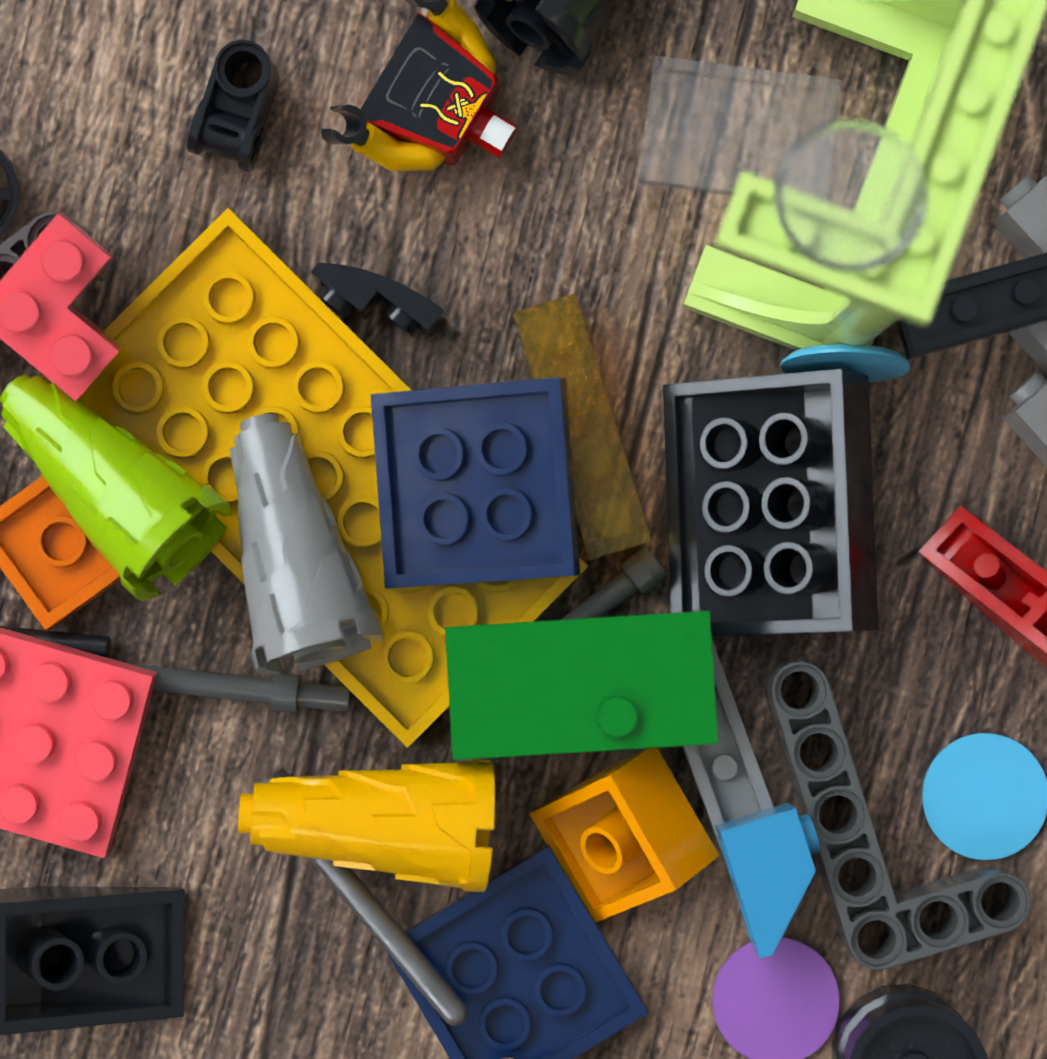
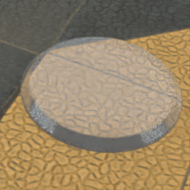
(851, 195)

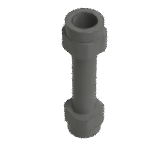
(638, 574)

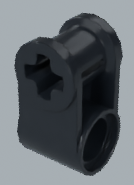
(234, 109)

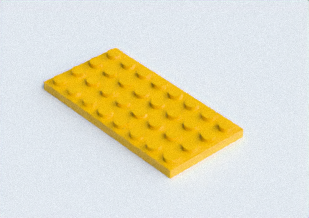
(243, 338)

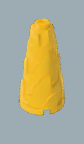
(412, 821)

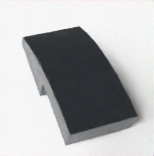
(360, 290)

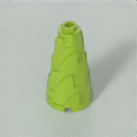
(122, 495)

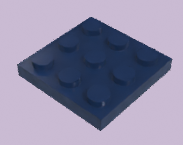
(475, 483)
(525, 967)

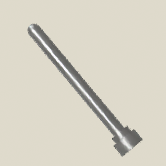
(391, 937)

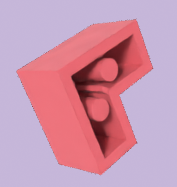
(39, 310)

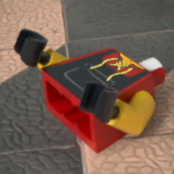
(429, 97)

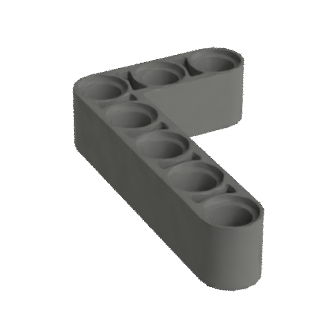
(858, 839)

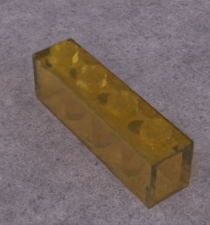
(604, 491)

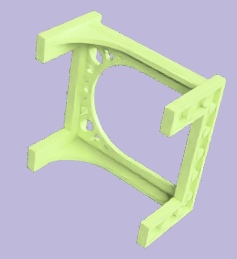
(950, 114)

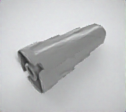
(295, 566)

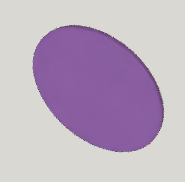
(776, 1003)

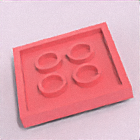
(67, 740)

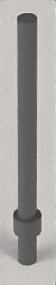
(283, 692)

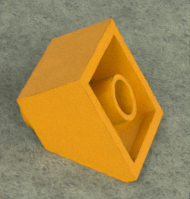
(625, 834)

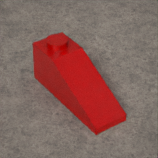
(993, 578)

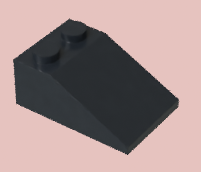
(90, 956)

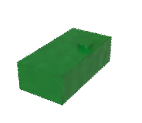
(581, 685)

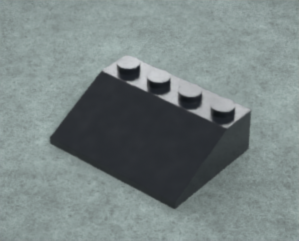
(772, 502)

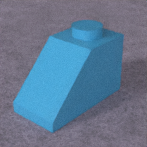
(769, 869)

